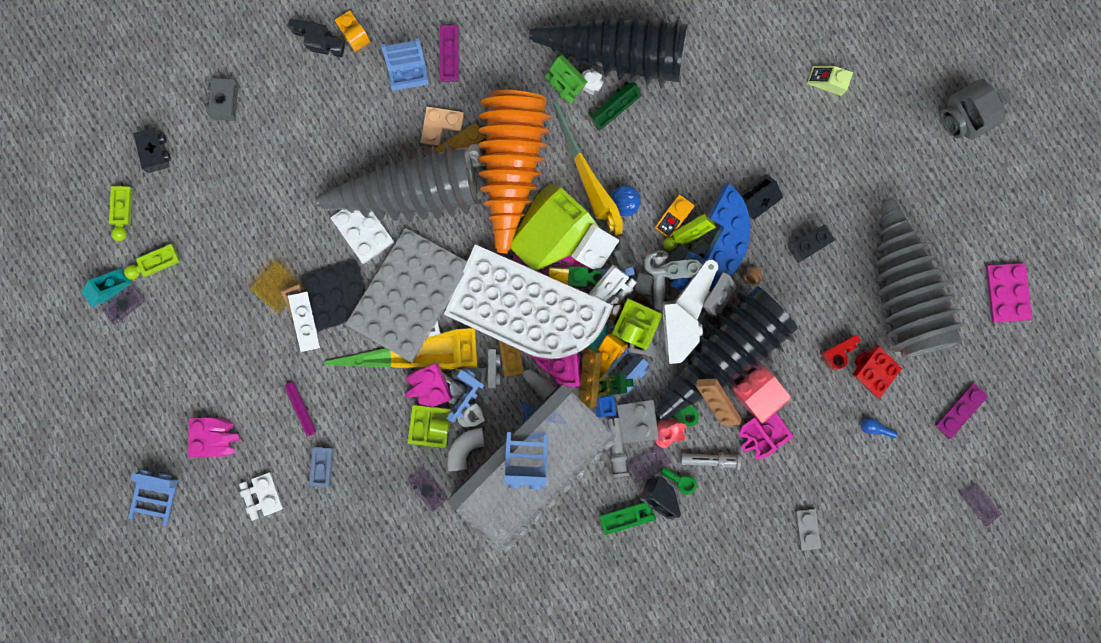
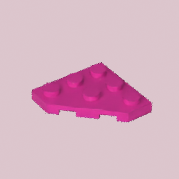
(564, 370)

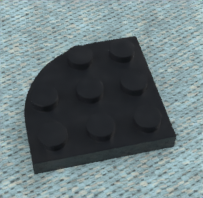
(334, 294)

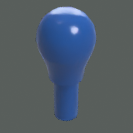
(872, 426)

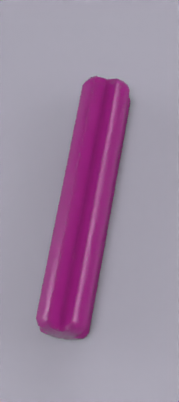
(300, 409)

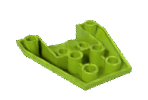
(550, 228)

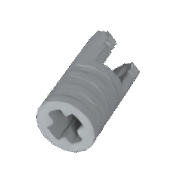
(539, 383)

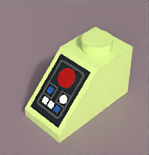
(830, 79)

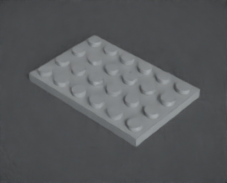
(408, 295)

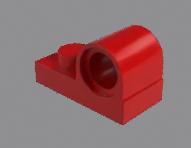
(838, 350)

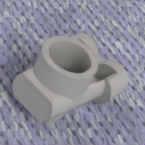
(455, 388)

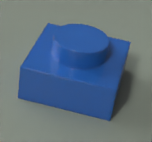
(605, 406)

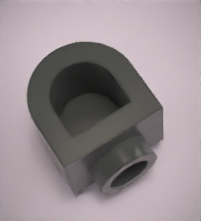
(644, 284)

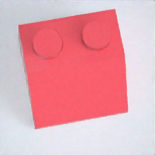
(761, 394)

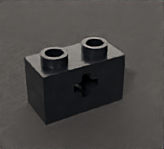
(145, 141)
(761, 196)
(811, 243)

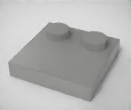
(719, 297)
(638, 421)

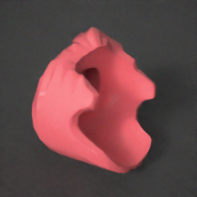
(670, 431)

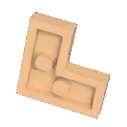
(437, 120)

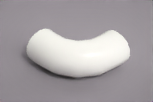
(462, 447)

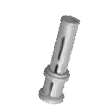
(658, 280)
(618, 458)
(721, 460)

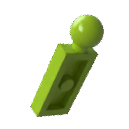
(120, 211)
(689, 232)
(153, 262)

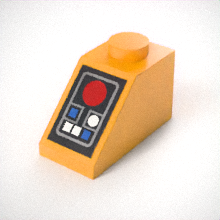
(674, 216)

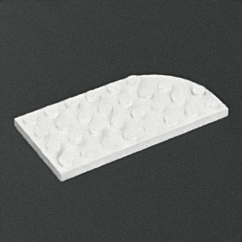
(525, 307)

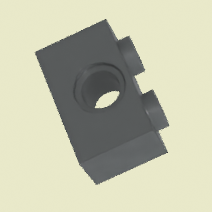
(222, 88)

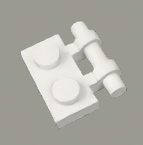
(611, 283)
(267, 495)

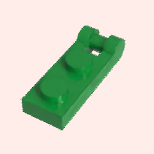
(626, 518)

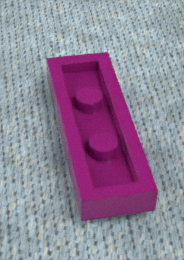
(449, 53)
(961, 411)

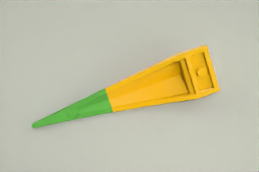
(450, 349)

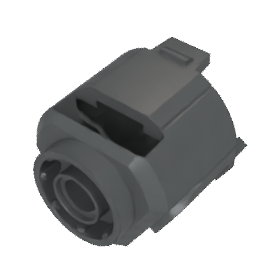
(980, 104)

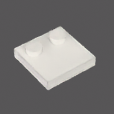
(595, 248)

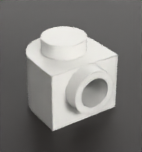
(594, 81)
(475, 153)
(471, 416)

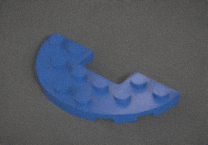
(731, 238)

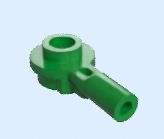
(686, 483)

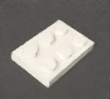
(362, 233)

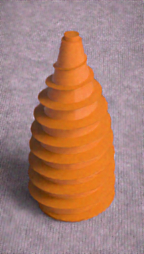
(511, 157)

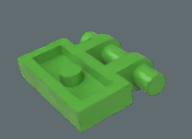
(568, 76)

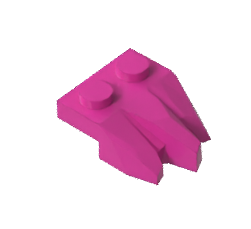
(429, 386)
(211, 437)
(765, 437)

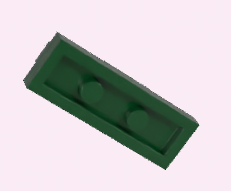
(615, 105)
(614, 385)

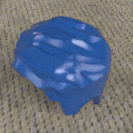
(626, 199)

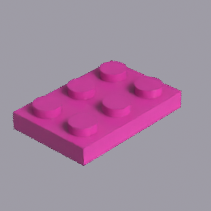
(1008, 292)

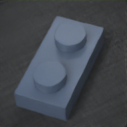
(321, 467)

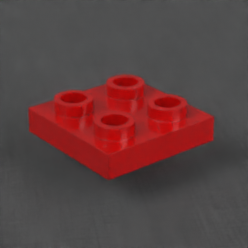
(876, 370)

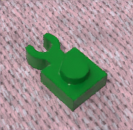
(579, 277)

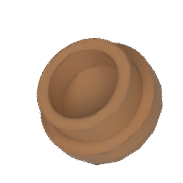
(752, 275)

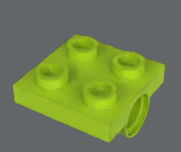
(637, 324)
(429, 426)

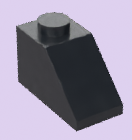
(661, 497)

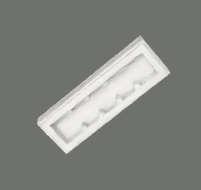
(303, 321)

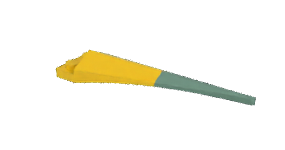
(601, 202)

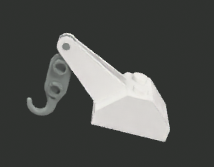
(681, 315)

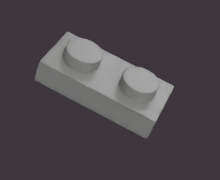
(493, 362)
(808, 529)

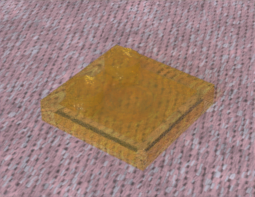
(271, 283)

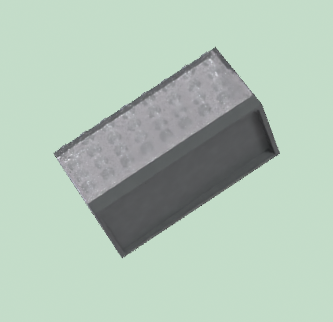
(573, 442)

